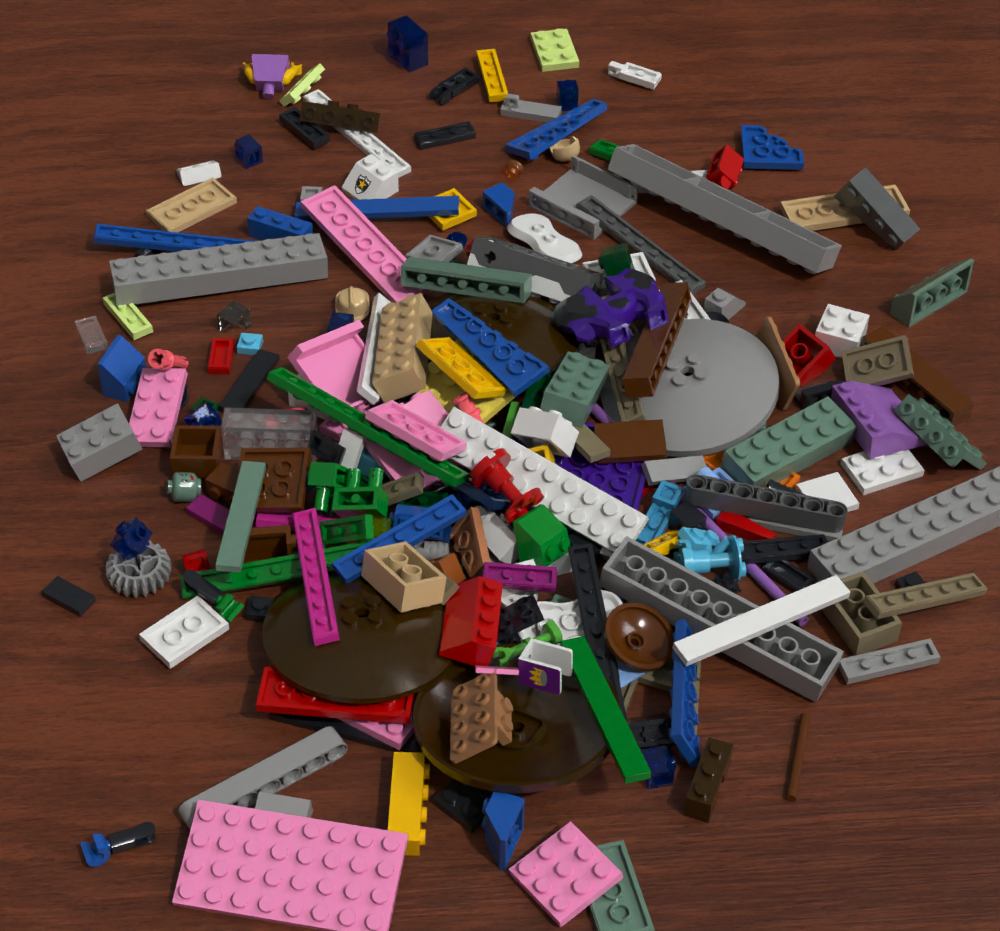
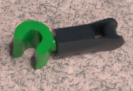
(224, 605)

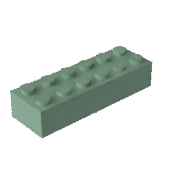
(790, 445)

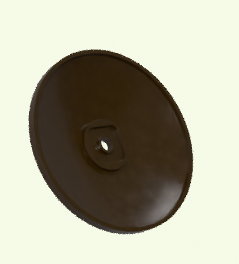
(552, 750)

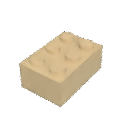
(403, 576)

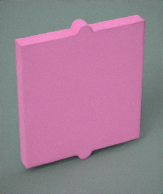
(498, 670)

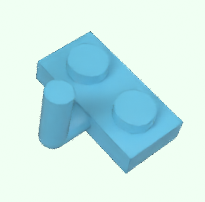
(704, 539)

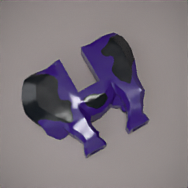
(632, 297)

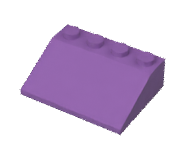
(873, 411)

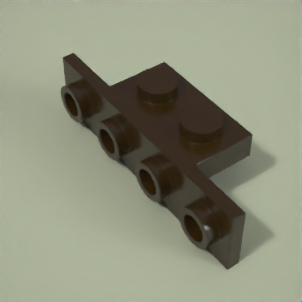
(340, 116)

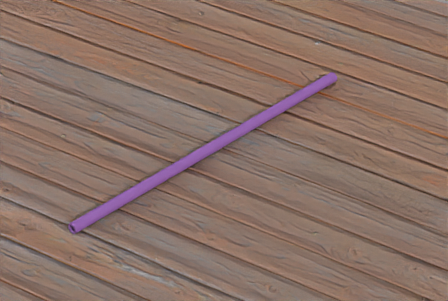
(752, 569)

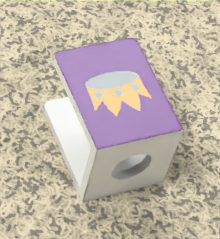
(543, 666)

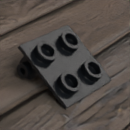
(517, 618)

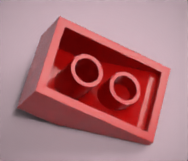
(808, 354)

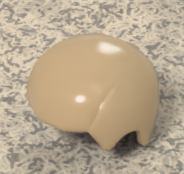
(565, 149)

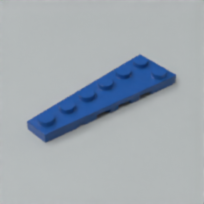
(548, 134)
(498, 355)
(683, 699)

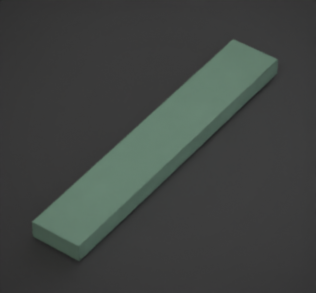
(241, 517)

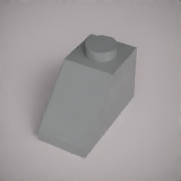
(723, 303)

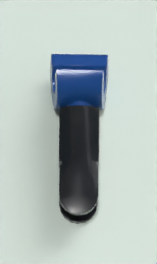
(99, 851)

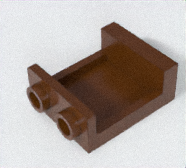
(270, 543)

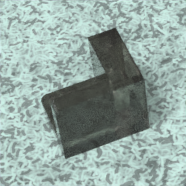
(234, 315)

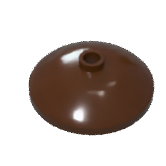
(645, 629)

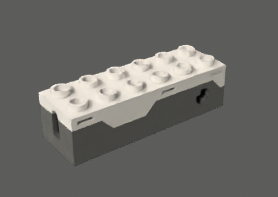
(549, 275)

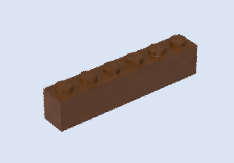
(929, 384)

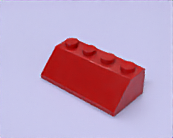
(472, 622)

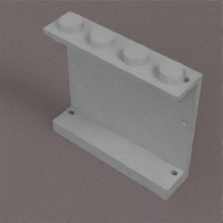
(577, 184)

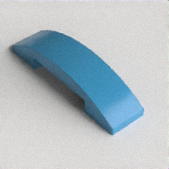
(664, 500)

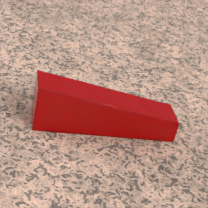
(742, 527)

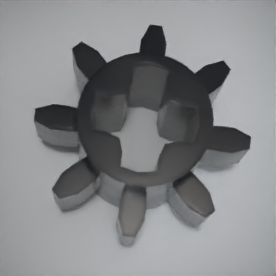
(726, 581)

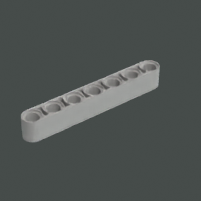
(272, 773)

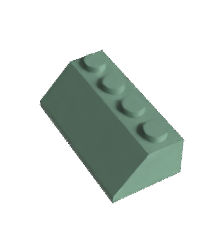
(932, 293)

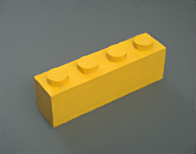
(407, 798)

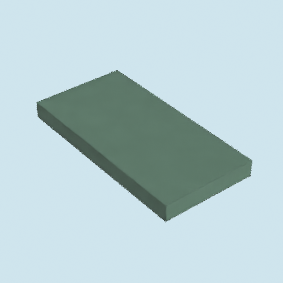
(623, 904)

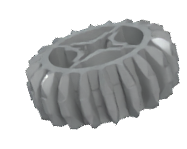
(152, 573)

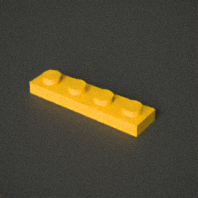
(492, 75)

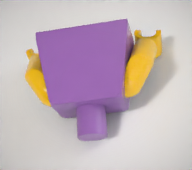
(271, 73)

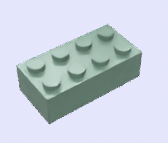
(575, 387)

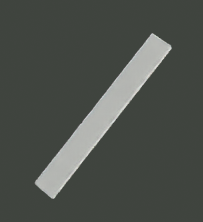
(365, 140)
(365, 386)
(760, 620)

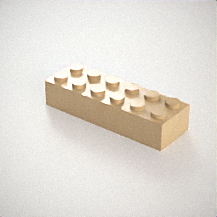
(398, 362)

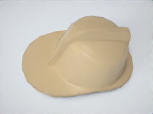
(354, 302)

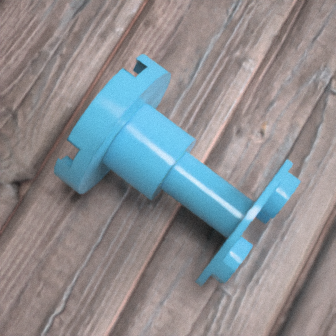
(701, 561)

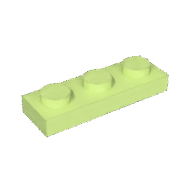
(302, 85)
(129, 317)

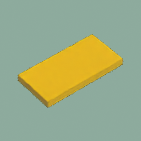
(461, 367)

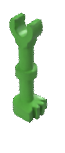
(550, 634)

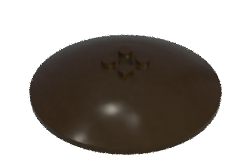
(526, 324)
(376, 656)

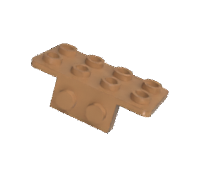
(788, 380)
(478, 717)

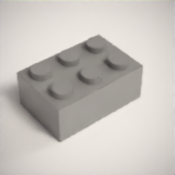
(99, 442)

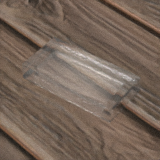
(91, 334)

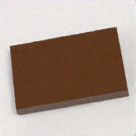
(632, 440)

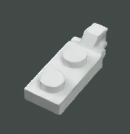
(635, 74)

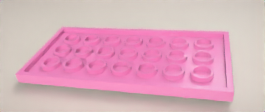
(290, 869)

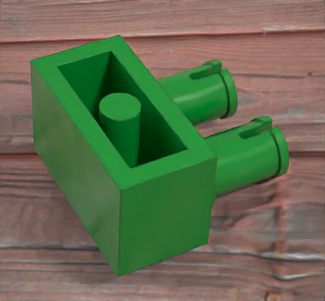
(324, 479)
(358, 500)

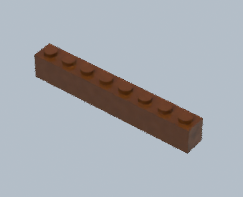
(655, 345)

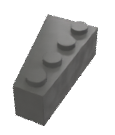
(877, 209)

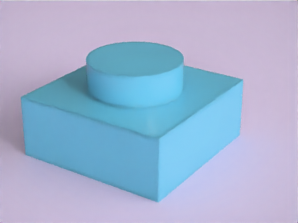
(249, 343)

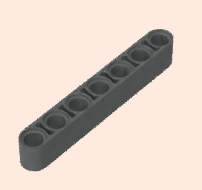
(765, 503)

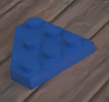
(768, 151)

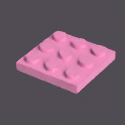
(565, 874)

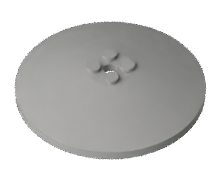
(722, 400)

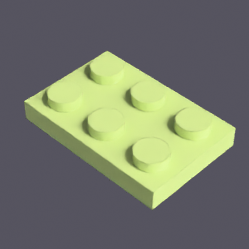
(554, 50)

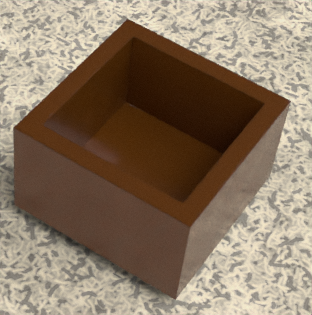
(196, 449)

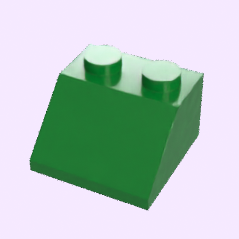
(540, 536)

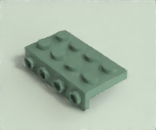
(938, 432)

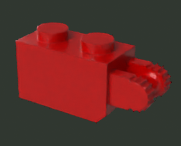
(725, 167)

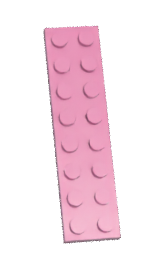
(360, 241)

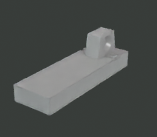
(529, 110)

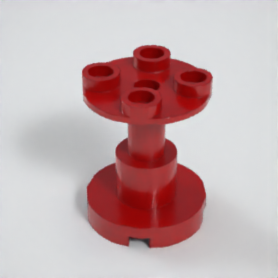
(495, 474)

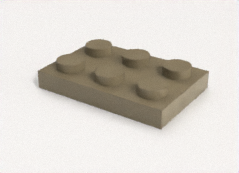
(879, 362)

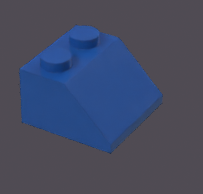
(120, 370)
(503, 825)

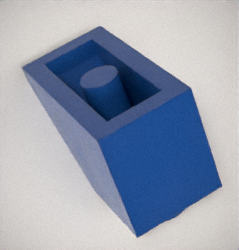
(499, 203)

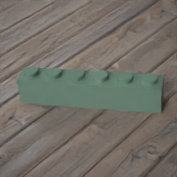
(466, 279)

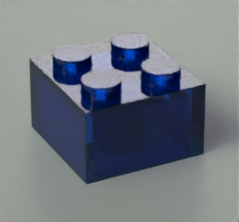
(407, 43)

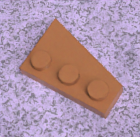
(471, 542)

